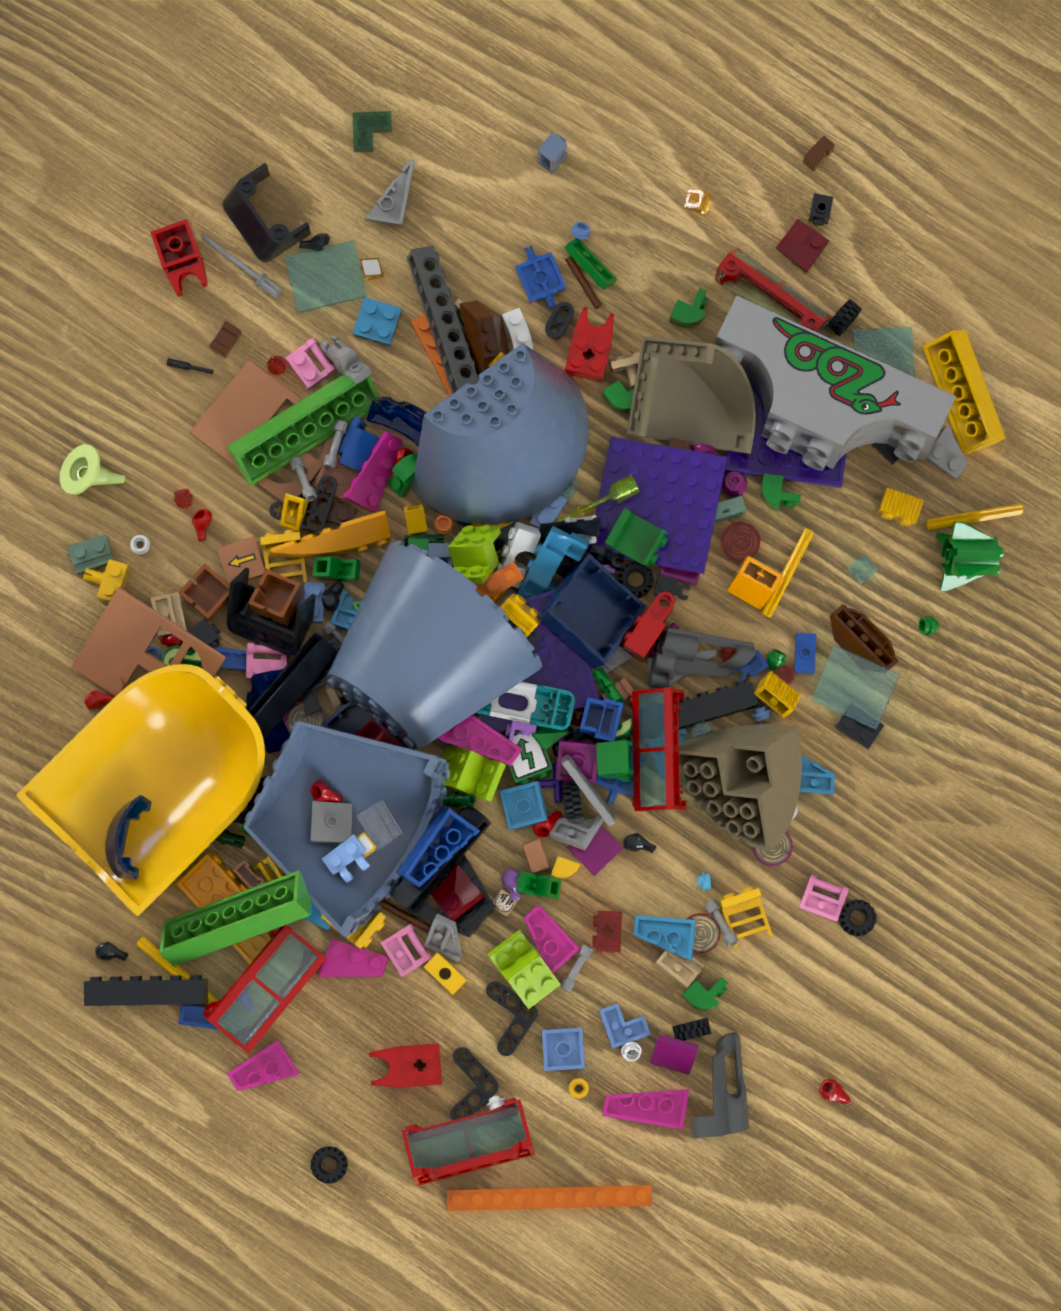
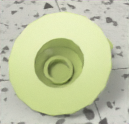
(83, 470)

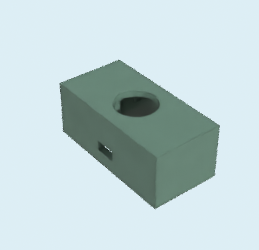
(730, 509)

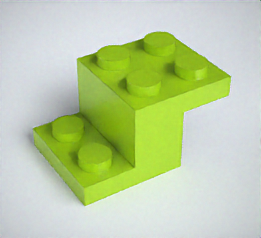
(475, 553)
(472, 773)
(523, 969)

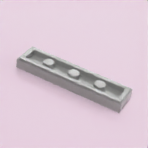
(588, 789)

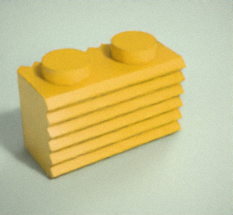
(900, 506)
(777, 694)

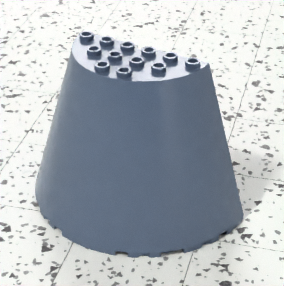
(503, 442)
(427, 648)
(362, 774)

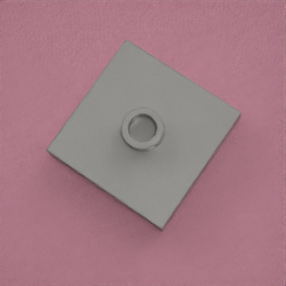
(330, 822)

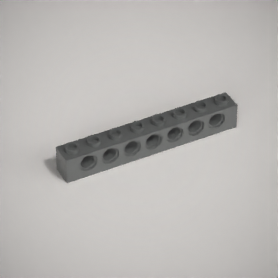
(418, 260)

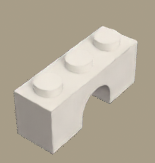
(521, 539)

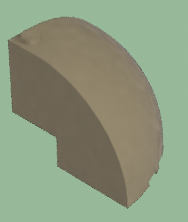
(745, 779)

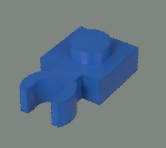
(753, 667)

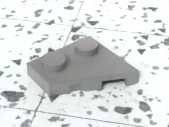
(947, 454)
(576, 831)
(444, 938)

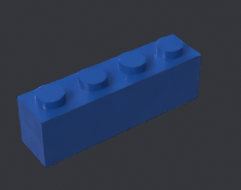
(436, 846)

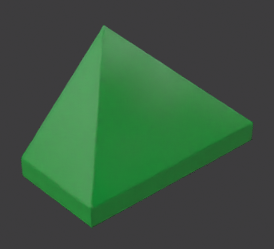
(547, 737)

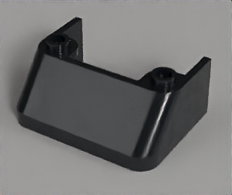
(262, 241)
(264, 630)

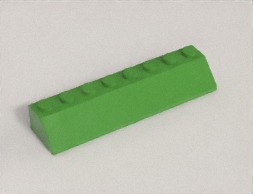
(300, 427)
(235, 919)

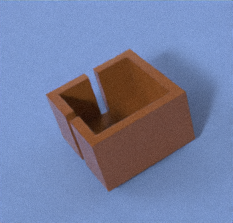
(209, 593)
(280, 597)

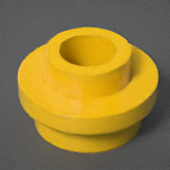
(583, 1083)

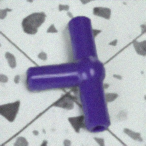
(554, 783)

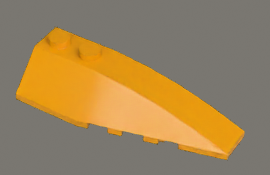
(348, 538)

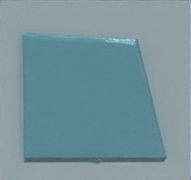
(325, 276)
(888, 346)
(855, 687)

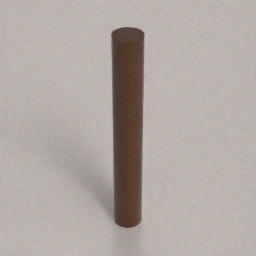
(583, 282)
(404, 915)

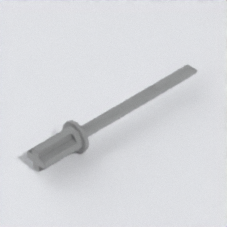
(262, 280)

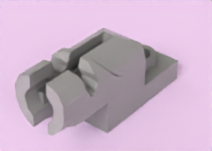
(345, 360)

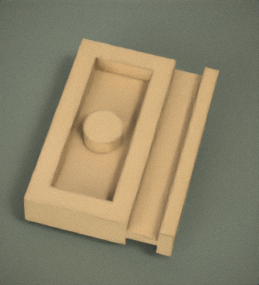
(170, 607)
(678, 968)

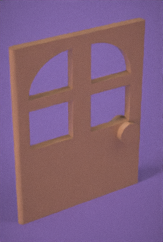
(242, 407)
(122, 643)

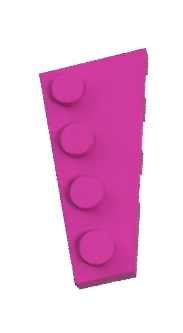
(371, 481)
(483, 740)
(654, 1108)

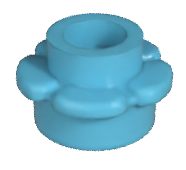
(704, 881)

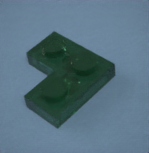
(366, 124)

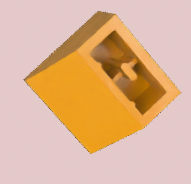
(754, 582)

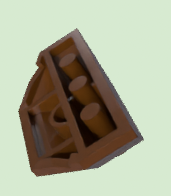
(484, 333)
(860, 636)

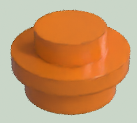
(443, 524)

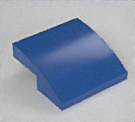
(358, 449)

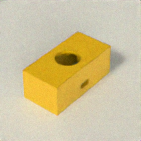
(452, 984)

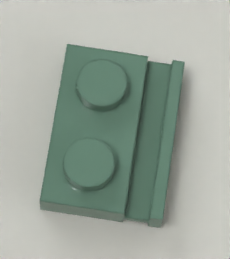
(90, 554)

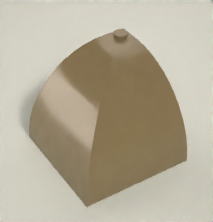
(692, 395)

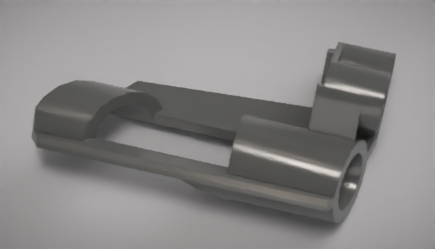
(677, 653)
(729, 1110)

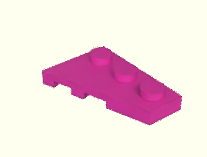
(550, 939)
(351, 961)
(264, 1067)

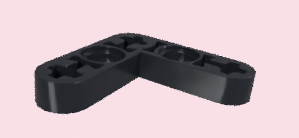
(314, 511)
(519, 1018)
(479, 1089)

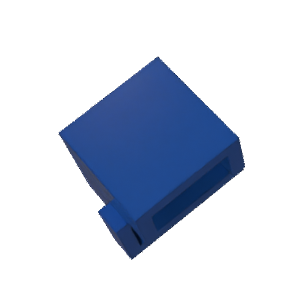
(601, 718)

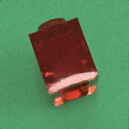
(612, 943)

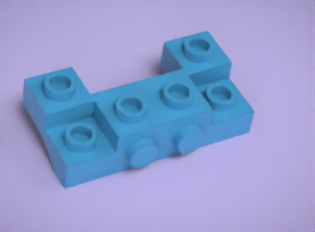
(548, 560)

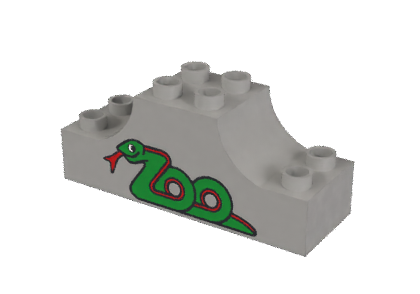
(827, 395)

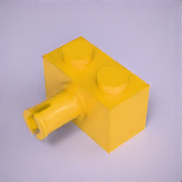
(113, 577)

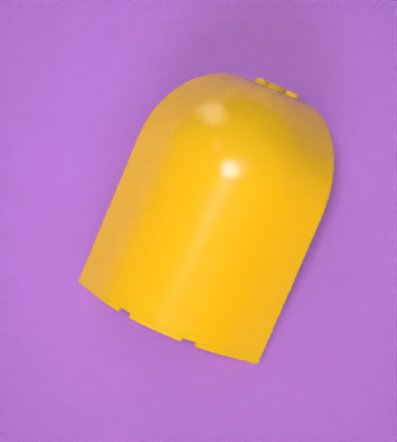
(165, 738)

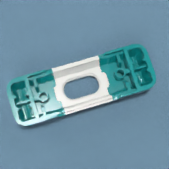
(545, 708)

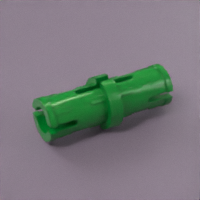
(607, 685)

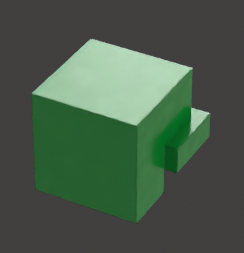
(614, 760)

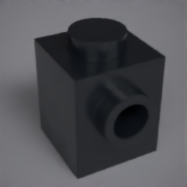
(820, 209)
(206, 633)

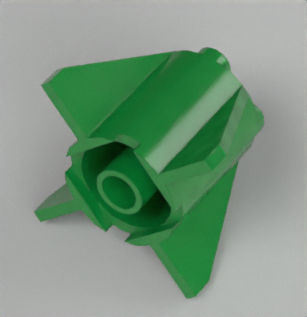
(968, 555)

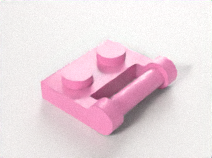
(306, 368)
(257, 666)
(821, 904)
(401, 955)

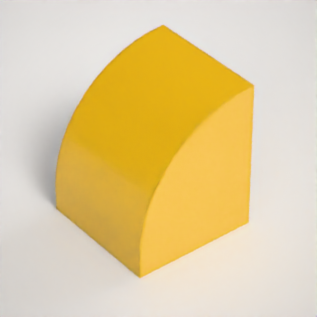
(415, 518)
(564, 868)

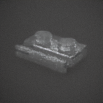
(379, 824)

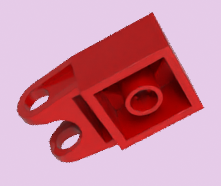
(180, 261)
(593, 342)
(648, 628)
(402, 1066)

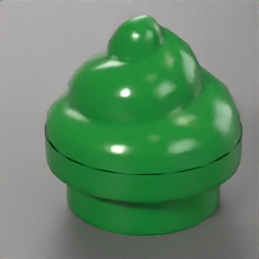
(928, 625)
(776, 659)

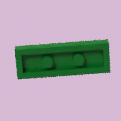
(590, 263)

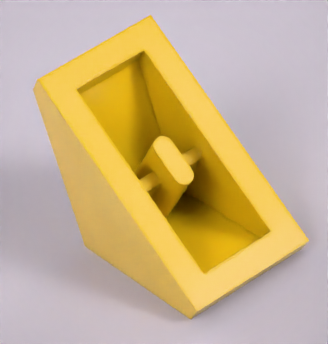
(293, 511)

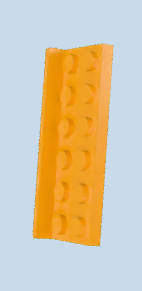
(212, 882)

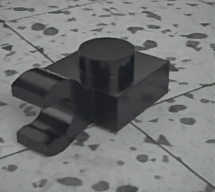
(605, 557)

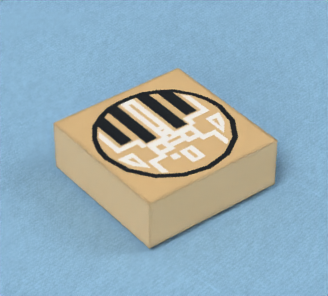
(504, 903)

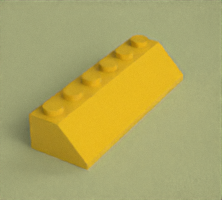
(959, 374)

